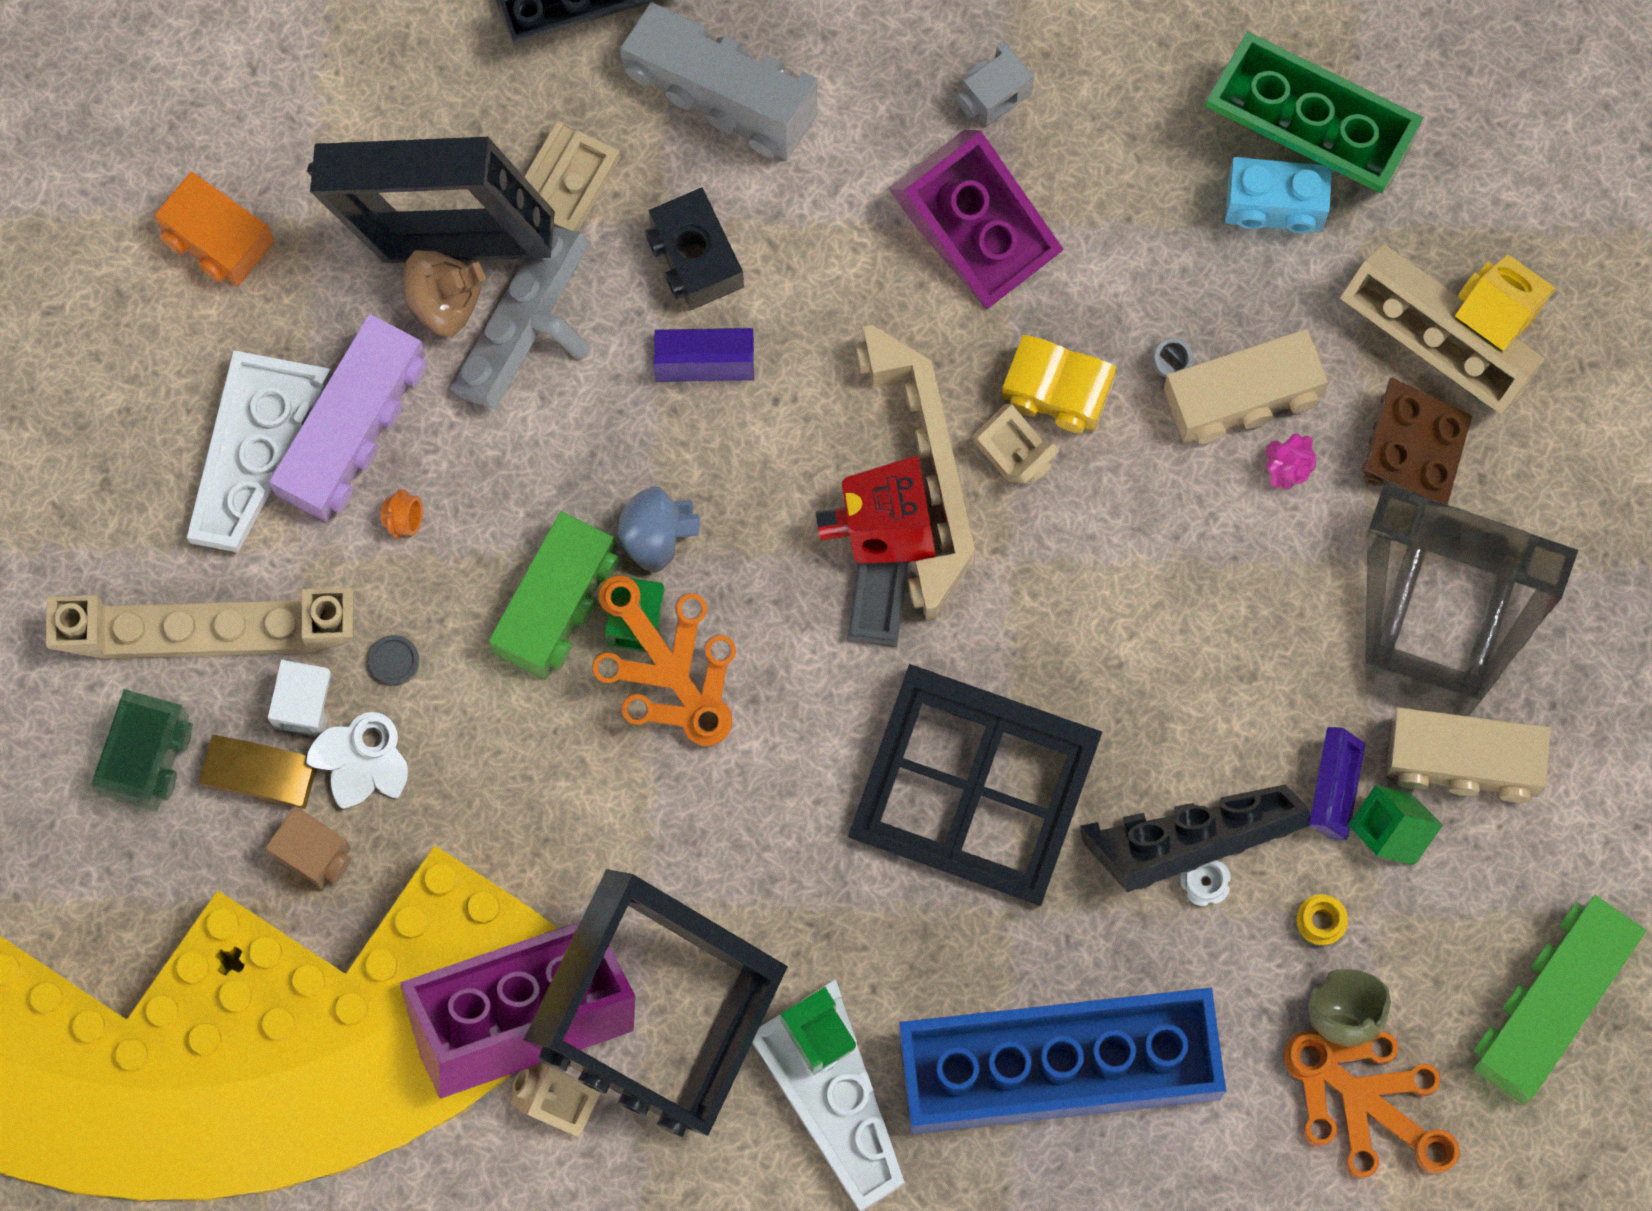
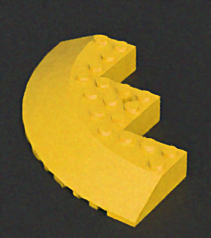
(246, 1072)

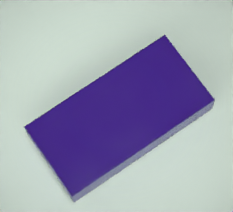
(1337, 783)

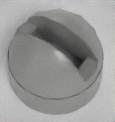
(1175, 349)

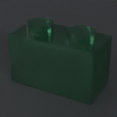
(142, 750)

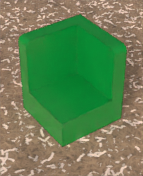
(651, 599)
(1395, 825)
(818, 1031)

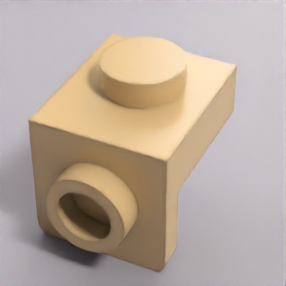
(1014, 446)

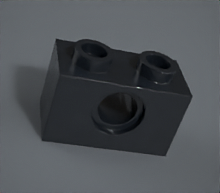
(688, 222)

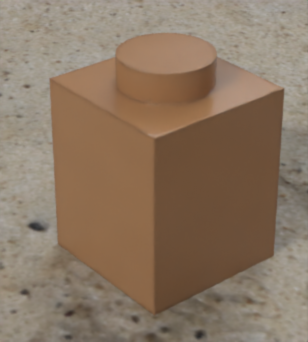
(310, 849)

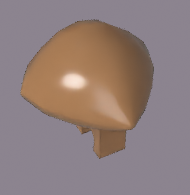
(441, 291)

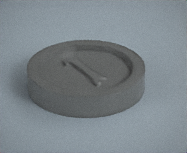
(393, 660)

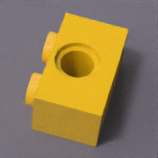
(1503, 300)

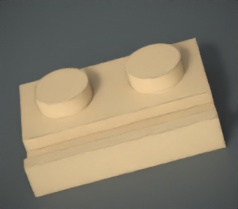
(571, 174)

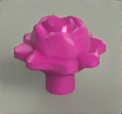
(1290, 461)

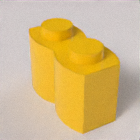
(1058, 384)

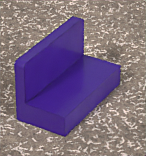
(703, 354)

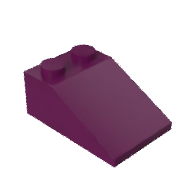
(976, 216)

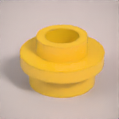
(1329, 906)

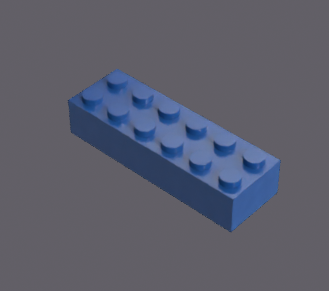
(1061, 1061)

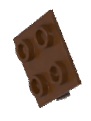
(1416, 442)

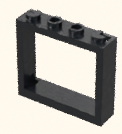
(510, 226)
(731, 1035)

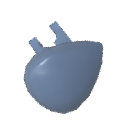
(651, 526)

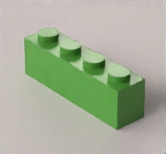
(1558, 999)

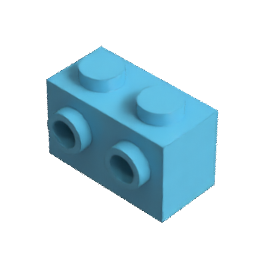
(1278, 195)

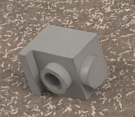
(995, 86)

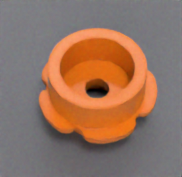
(402, 514)

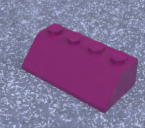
(477, 1011)

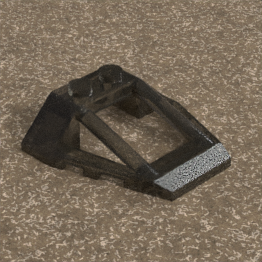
(1472, 540)

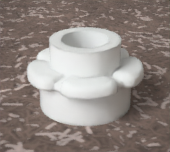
(1215, 892)

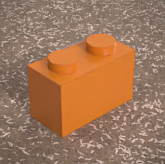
(213, 230)

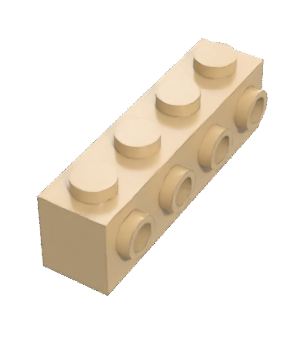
(1423, 319)

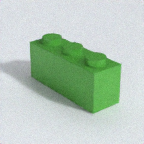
(554, 596)

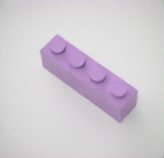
(349, 418)

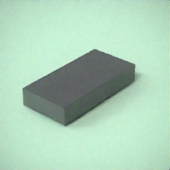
(878, 603)

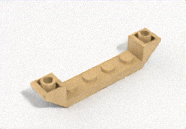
(894, 362)
(200, 629)

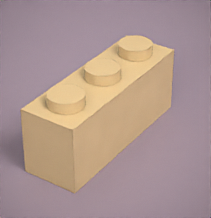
(1246, 387)
(1468, 754)

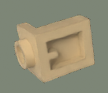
(554, 1098)

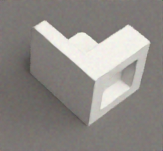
(300, 699)

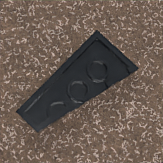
(1194, 836)

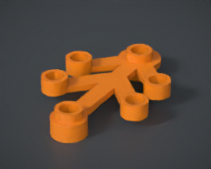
(670, 668)
(1362, 1097)

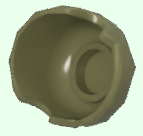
(1349, 1007)

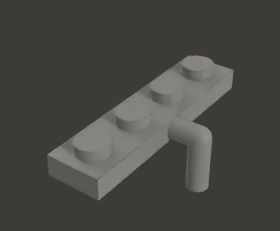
(519, 319)

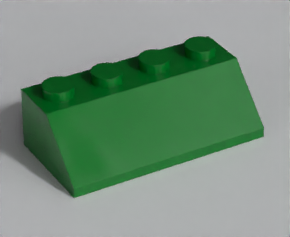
(1315, 112)

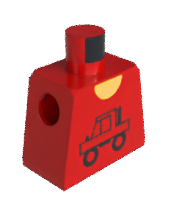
(882, 515)

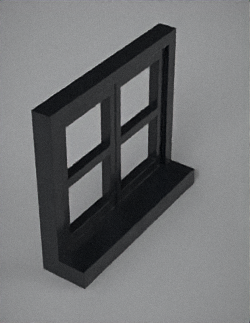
(999, 716)

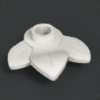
(360, 768)

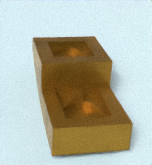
(257, 771)

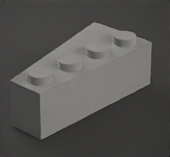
(721, 81)

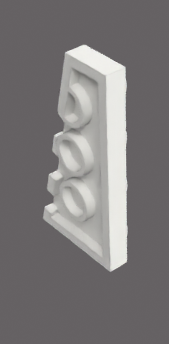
(254, 427)
(836, 1110)

